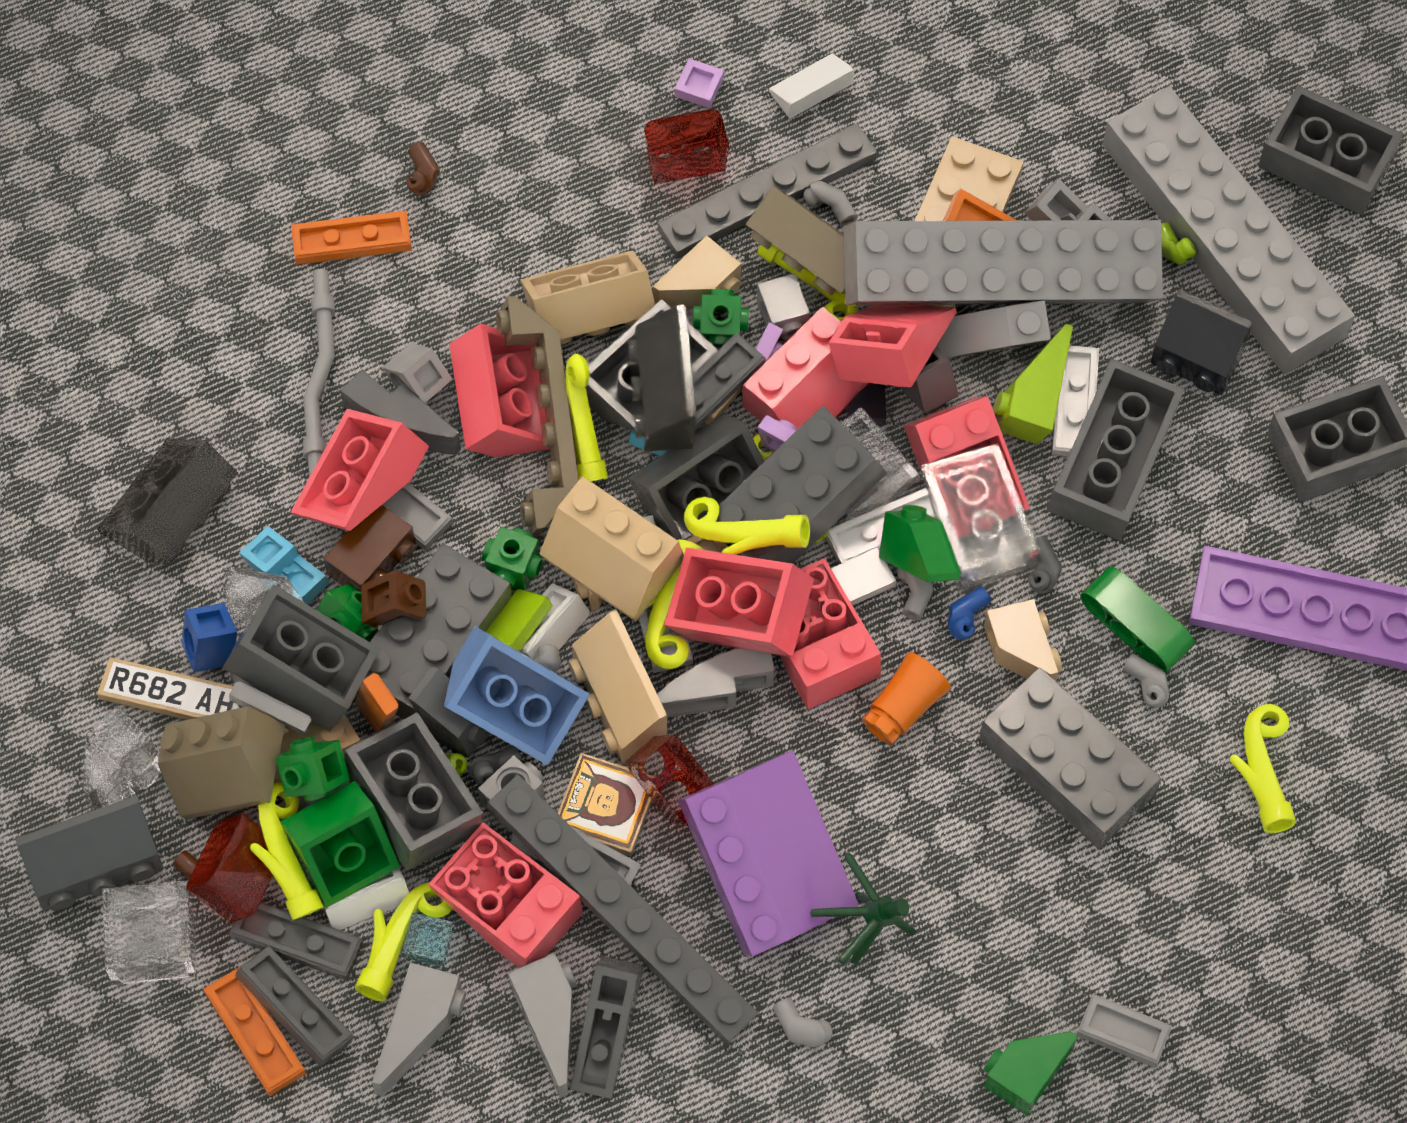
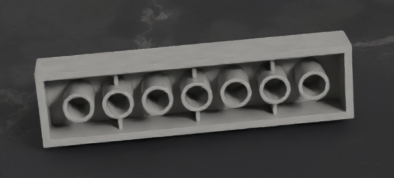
(1233, 230)
(1002, 262)

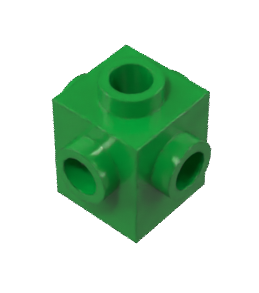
(720, 331)
(513, 557)
(345, 608)
(303, 769)

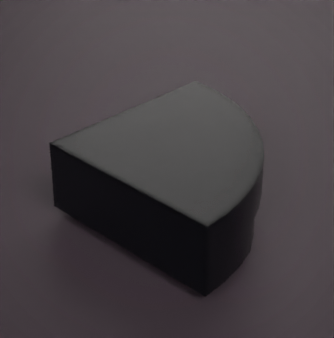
(872, 401)

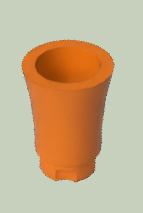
(905, 698)

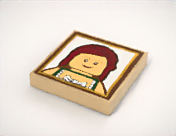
(606, 803)

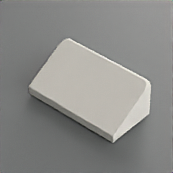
(812, 85)
(559, 623)
(381, 894)

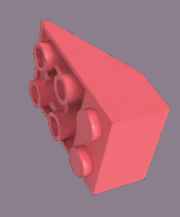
(888, 342)
(958, 431)
(832, 645)
(507, 897)

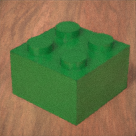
(340, 843)

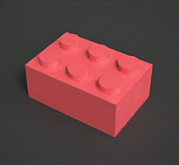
(739, 601)

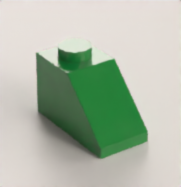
(918, 545)
(1027, 1068)

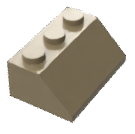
(802, 237)
(220, 761)

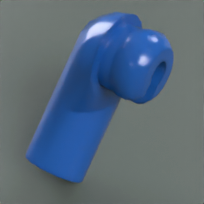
(962, 613)

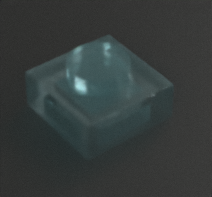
(428, 939)

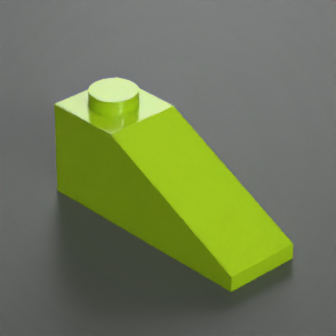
(1031, 400)

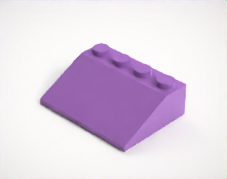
(767, 853)

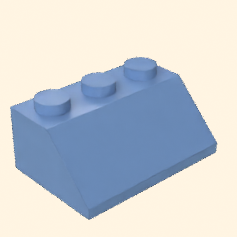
(512, 695)

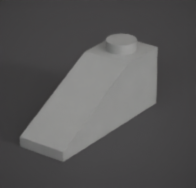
(996, 330)
(546, 1003)
(419, 1020)

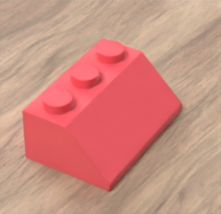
(801, 377)
(497, 394)

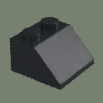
(1201, 343)

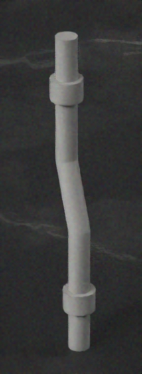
(322, 309)

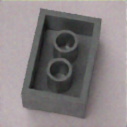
(1330, 150)
(1340, 438)
(413, 790)

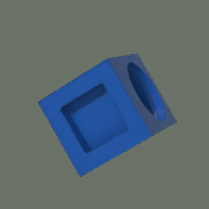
(208, 636)

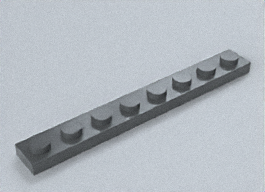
(622, 909)

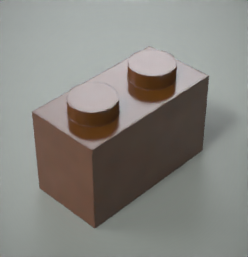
(370, 549)

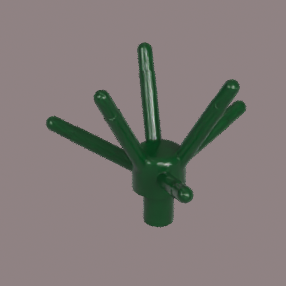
(877, 913)

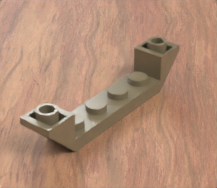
(526, 327)

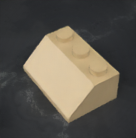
(591, 295)
(610, 549)
(617, 687)

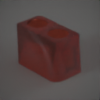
(694, 130)
(673, 754)
(228, 873)

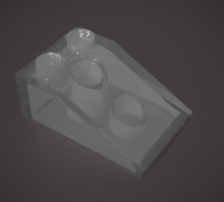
(981, 515)

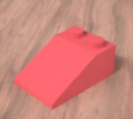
(359, 470)

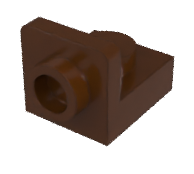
(393, 596)

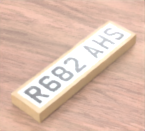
(163, 691)

